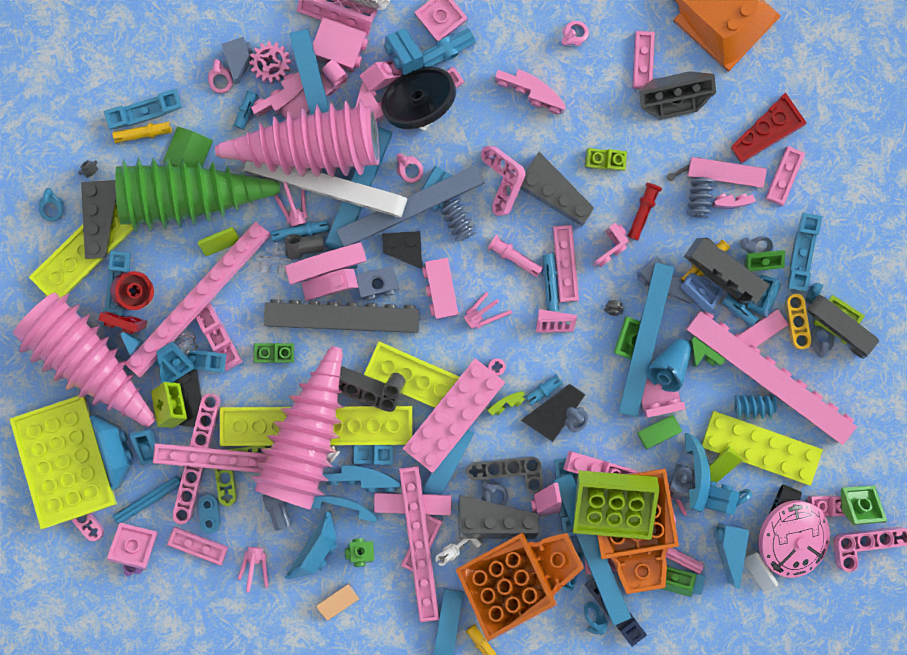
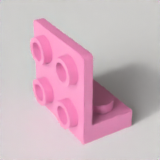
(659, 402)

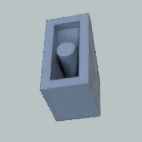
(238, 57)

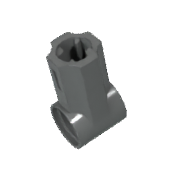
(297, 245)

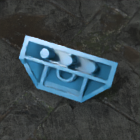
(113, 449)
(316, 549)

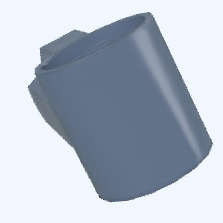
(277, 511)

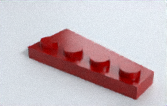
(772, 127)

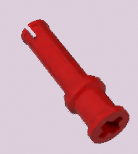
(647, 202)

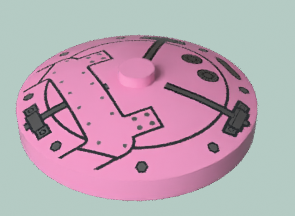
(794, 538)

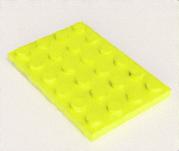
(62, 462)

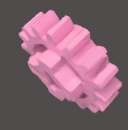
(268, 70)

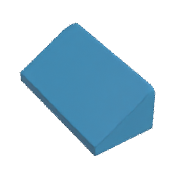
(766, 302)
(131, 342)

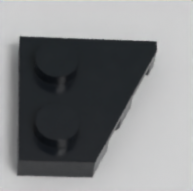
(404, 246)

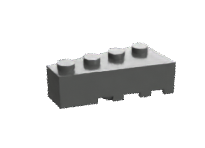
(553, 189)
(726, 271)
(493, 521)

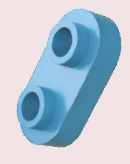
(209, 513)

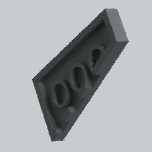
(98, 216)

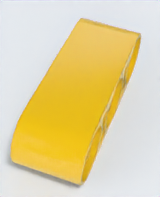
(800, 312)

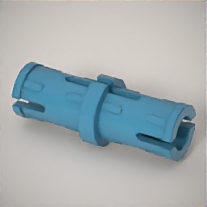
(245, 110)
(739, 310)
(544, 390)

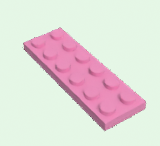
(453, 415)

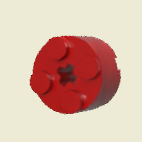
(139, 282)

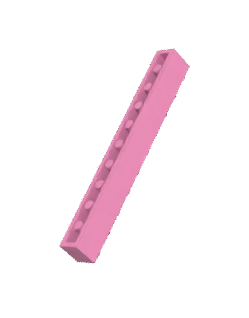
(770, 377)

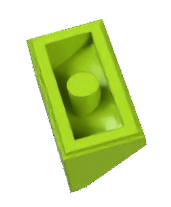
(218, 241)
(723, 464)

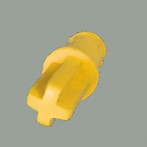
(480, 641)

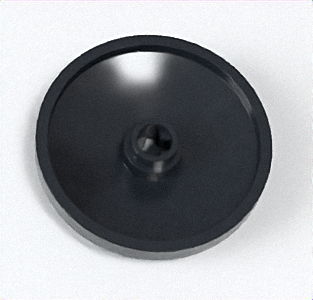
(418, 98)

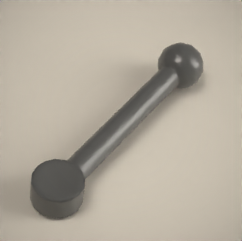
(671, 176)

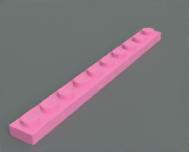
(198, 298)

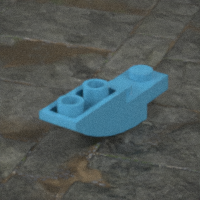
(369, 477)

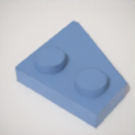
(702, 291)

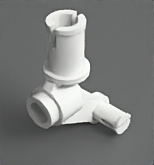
(452, 551)

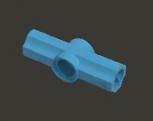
(448, 48)

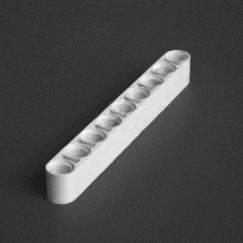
(335, 188)

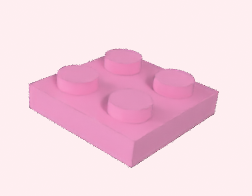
(440, 17)
(132, 546)

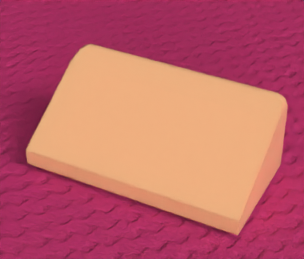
(337, 602)

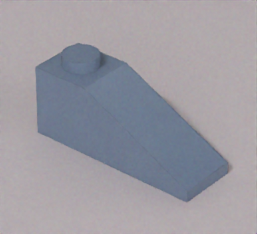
(675, 286)

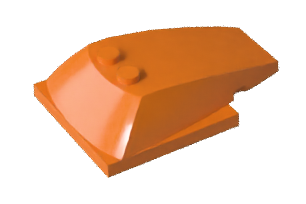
(725, 26)
(643, 561)
(518, 580)

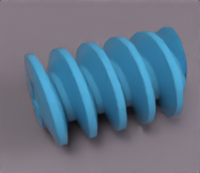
(755, 406)

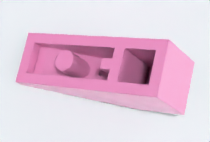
(329, 284)
(547, 501)

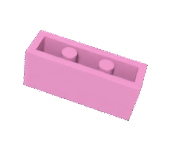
(440, 288)

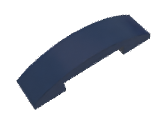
(630, 628)

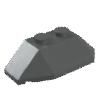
(677, 94)

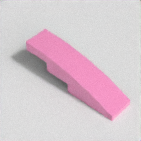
(325, 263)
(218, 336)

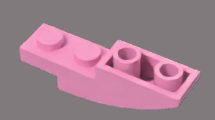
(539, 92)
(279, 98)
(585, 463)

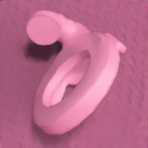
(569, 34)
(217, 69)
(403, 161)

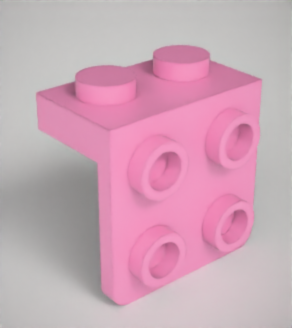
(617, 234)

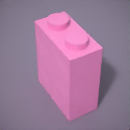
(340, 43)

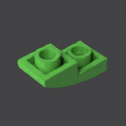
(273, 352)
(659, 432)

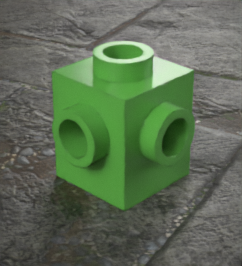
(366, 550)

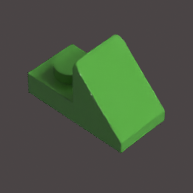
(701, 350)

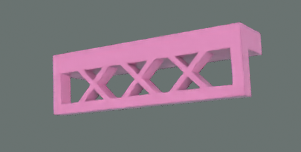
(337, 12)

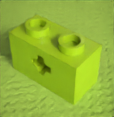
(168, 405)

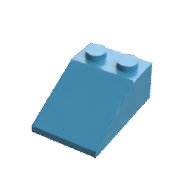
(732, 546)

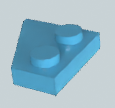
(172, 363)

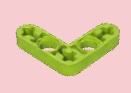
(233, 492)

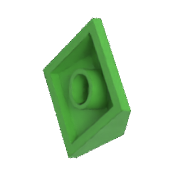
(189, 146)
(627, 338)
(862, 505)

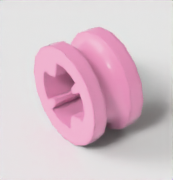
(500, 362)

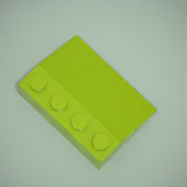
(615, 504)

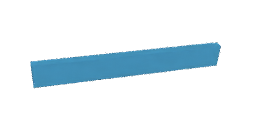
(646, 339)
(599, 567)

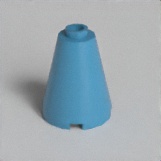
(671, 366)

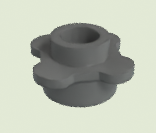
(88, 168)
(614, 308)

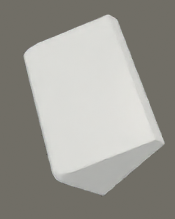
(760, 570)

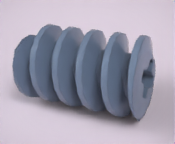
(700, 197)
(458, 220)

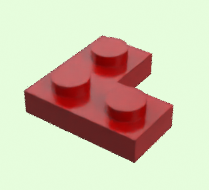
(128, 324)

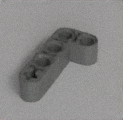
(841, 324)
(371, 391)
(503, 471)

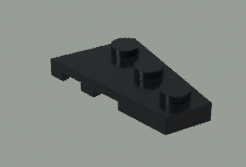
(191, 396)
(551, 415)

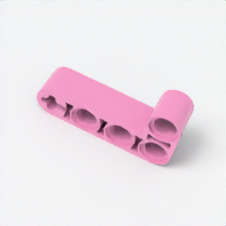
(332, 78)
(872, 543)

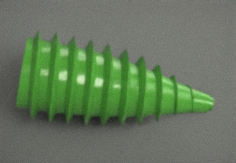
(182, 192)

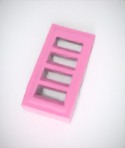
(546, 320)

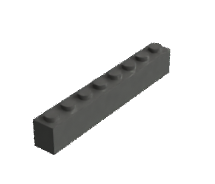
(341, 317)

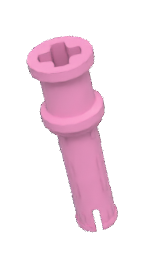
(507, 251)

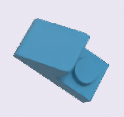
(144, 445)

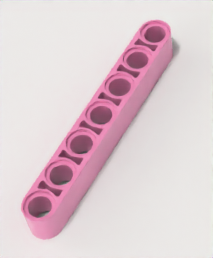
(186, 484)

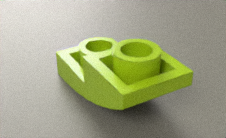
(605, 159)
(512, 399)

